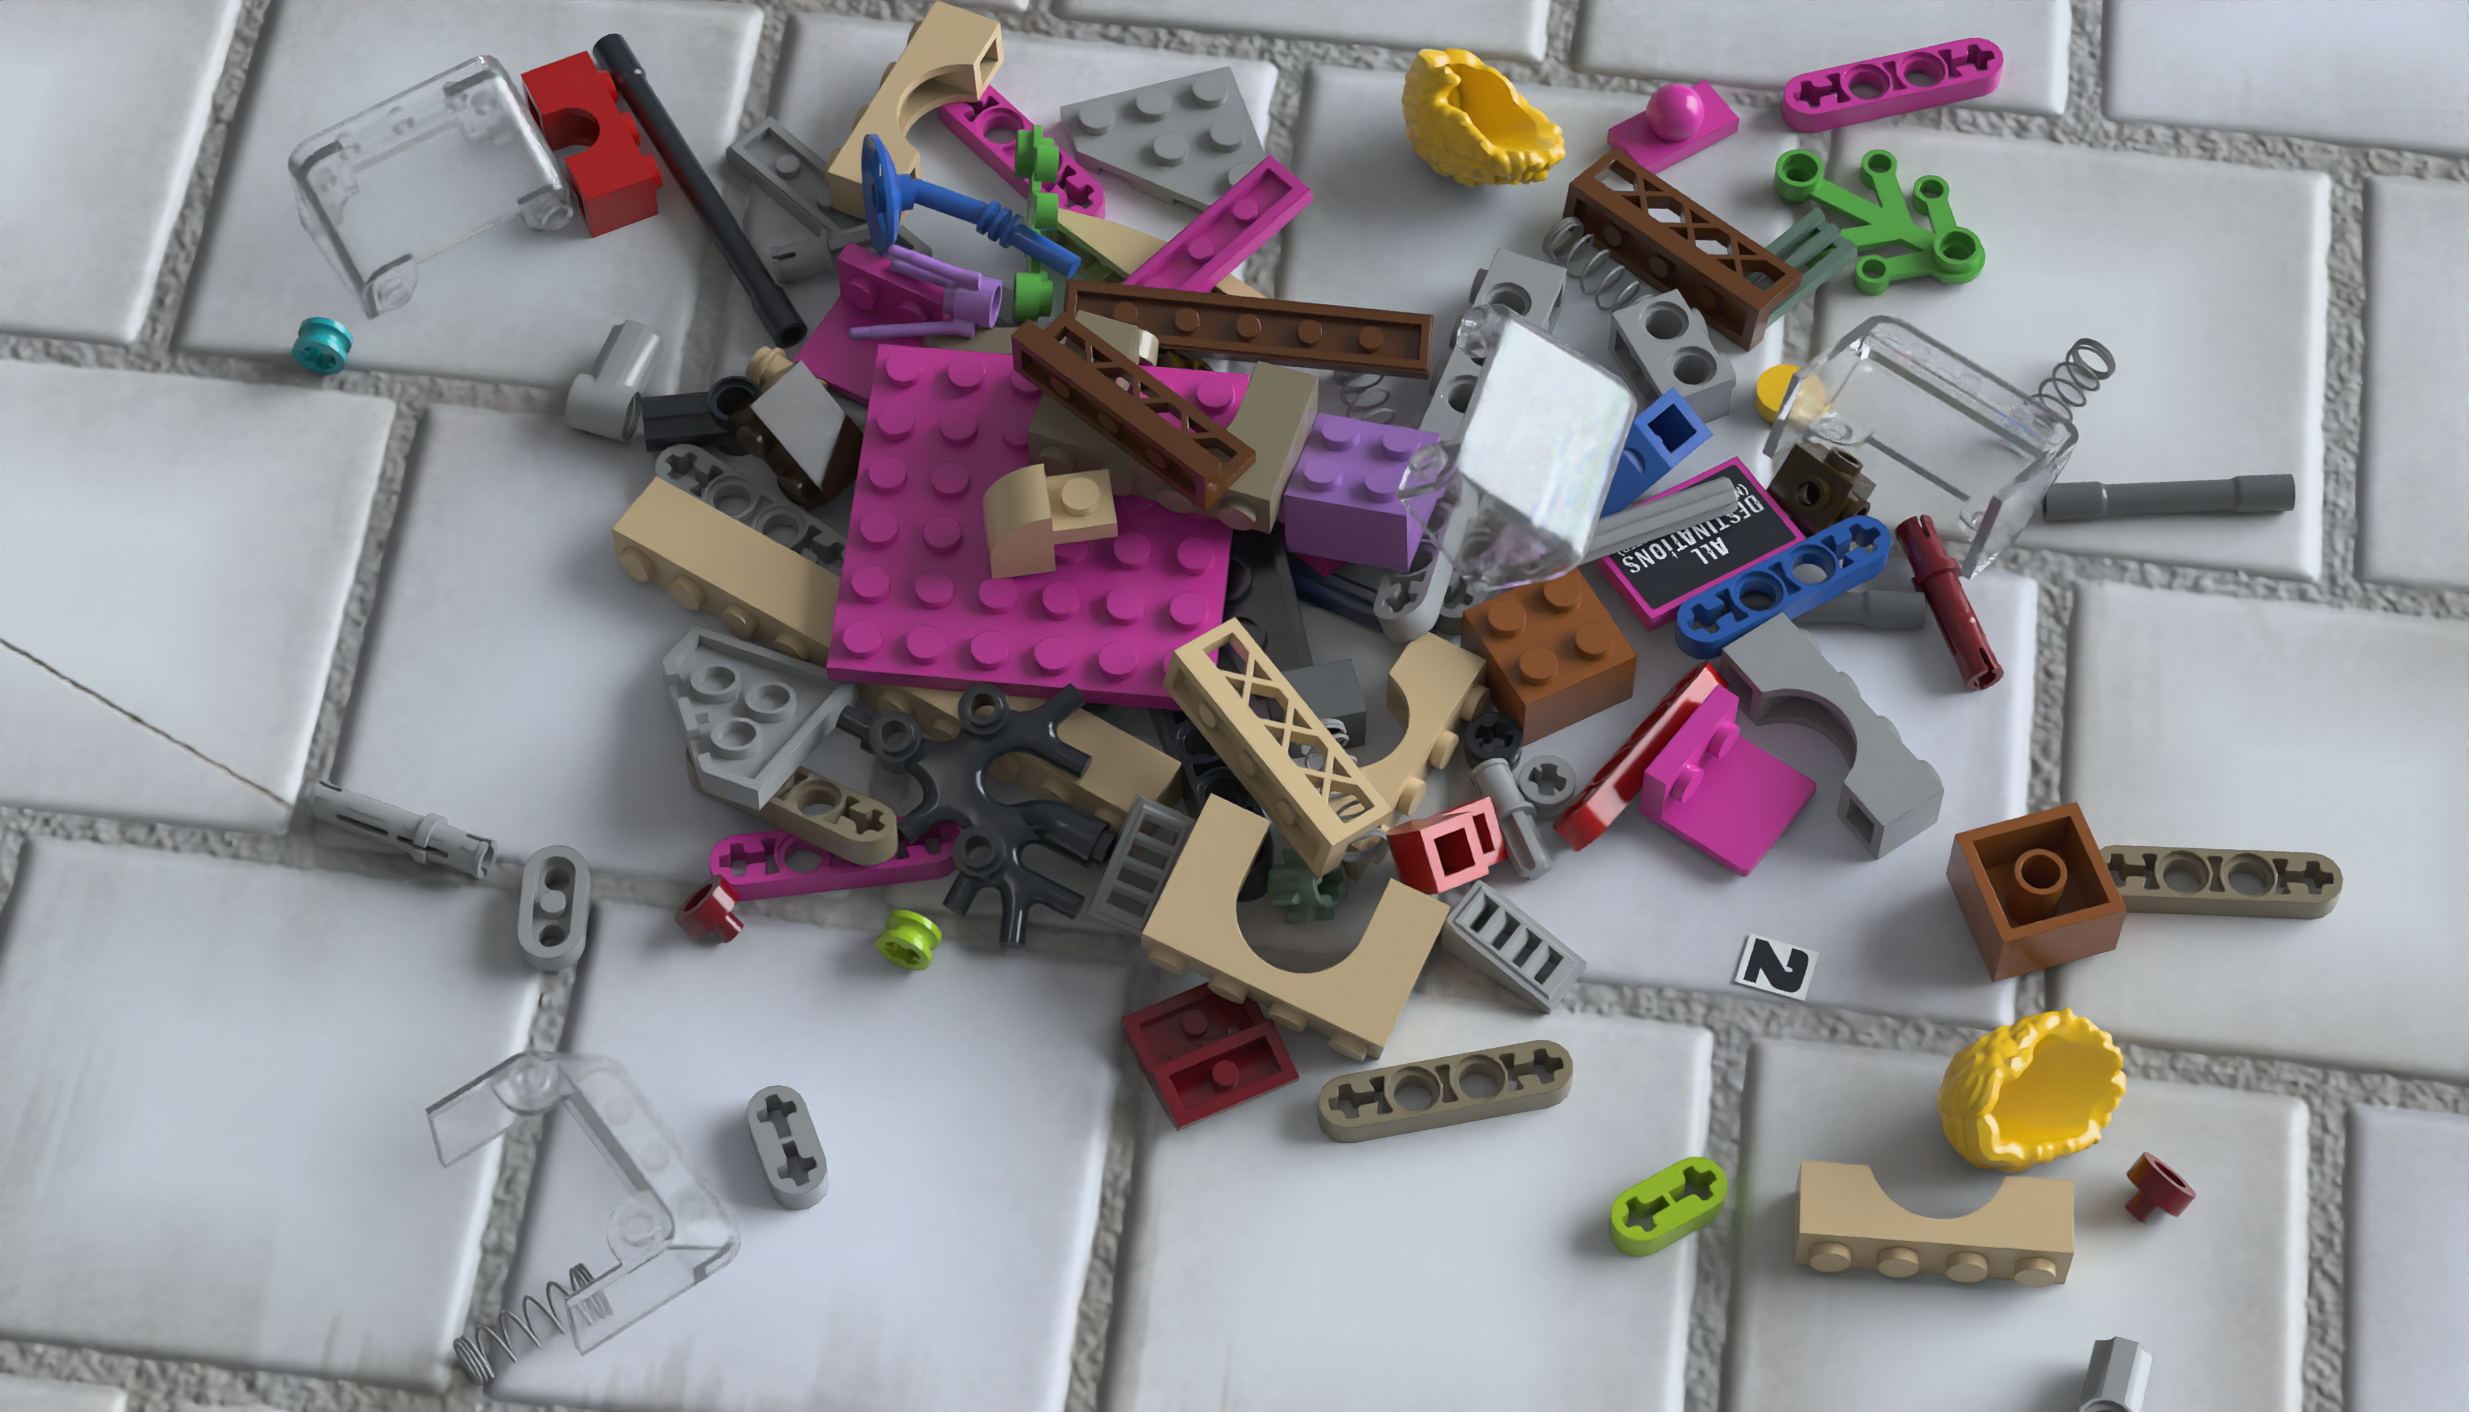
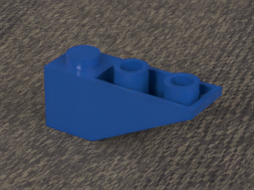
(1654, 446)

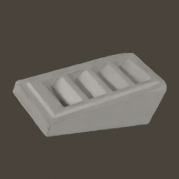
(1160, 815)
(1504, 916)

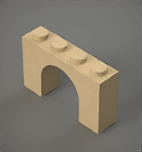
(1199, 931)

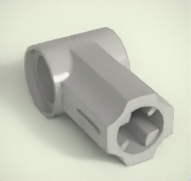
(612, 393)
(2115, 1377)

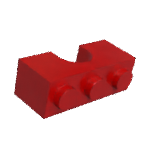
(578, 108)

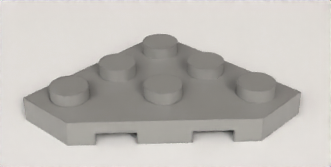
(1169, 138)
(749, 712)

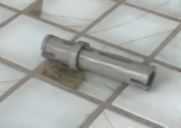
(424, 837)

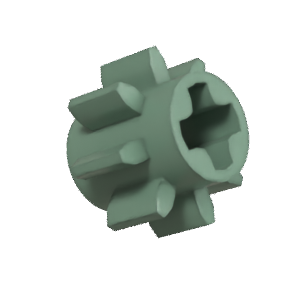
(1302, 892)

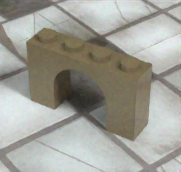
(1270, 420)

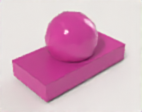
(1674, 126)

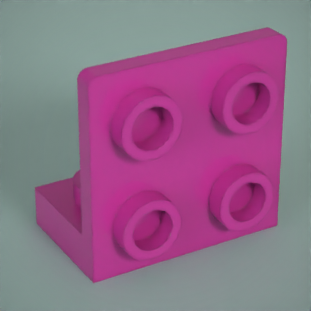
(867, 298)
(1723, 788)

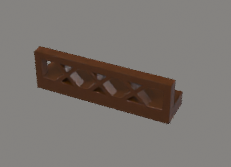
(1667, 251)
(1128, 419)

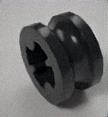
(1484, 730)

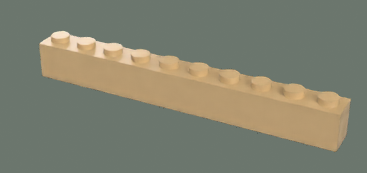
(791, 607)

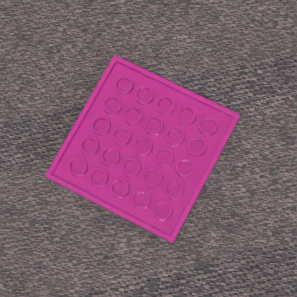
(917, 563)

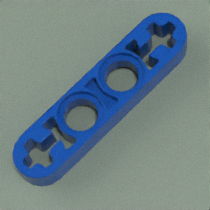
(1777, 580)

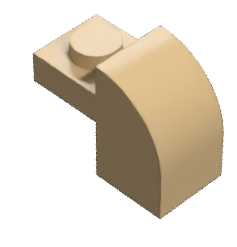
(1034, 512)

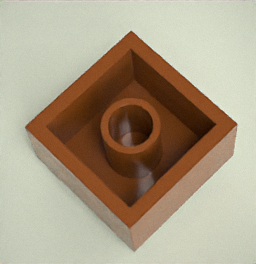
(1550, 654)
(2035, 891)

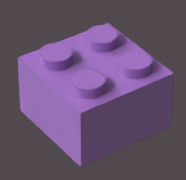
(1346, 490)

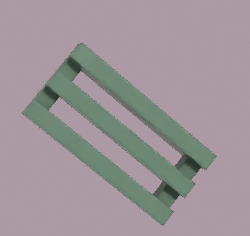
(1789, 241)

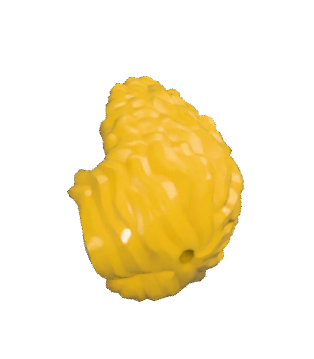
(1475, 123)
(2031, 1092)

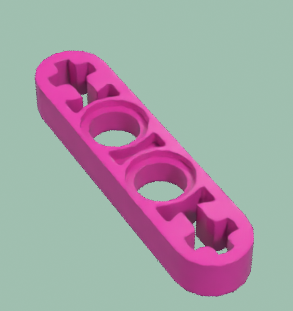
(1896, 93)
(996, 112)
(832, 872)

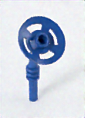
(893, 192)

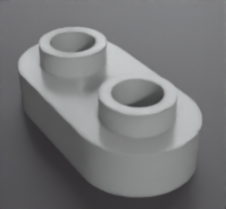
(553, 912)

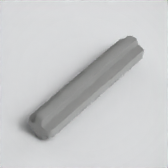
(1662, 517)

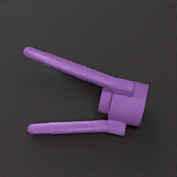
(967, 296)

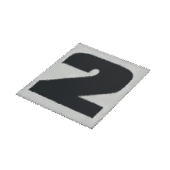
(1777, 967)

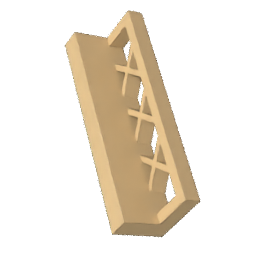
(1256, 757)

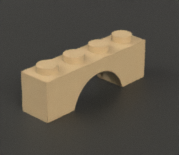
(945, 61)
(1431, 696)
(1852, 1223)

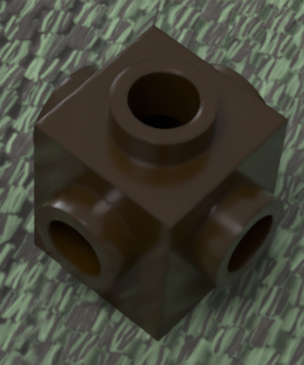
(1820, 487)

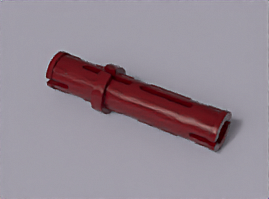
(1956, 619)

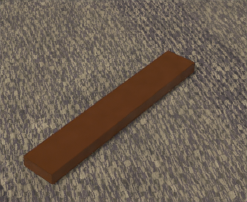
(1265, 328)

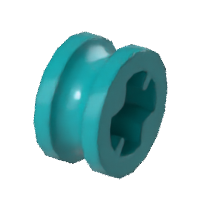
(322, 345)

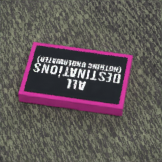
(1675, 567)

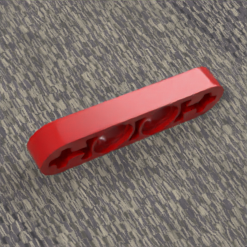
(1624, 772)

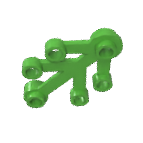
(1038, 161)
(1887, 223)

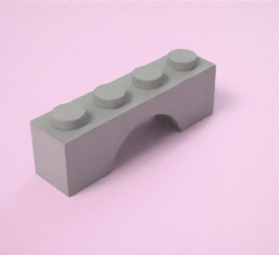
(1788, 680)

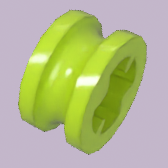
(908, 940)

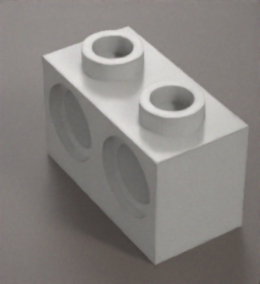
(1666, 347)

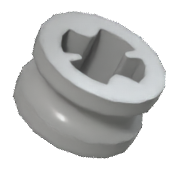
(1552, 769)

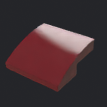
(1207, 1054)

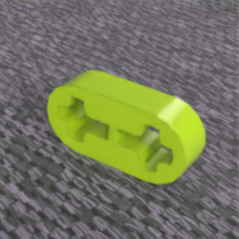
(1674, 1218)

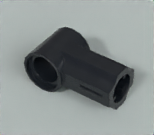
(697, 417)

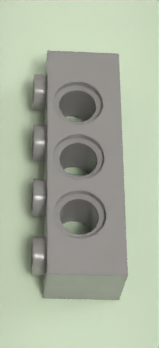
(1522, 284)

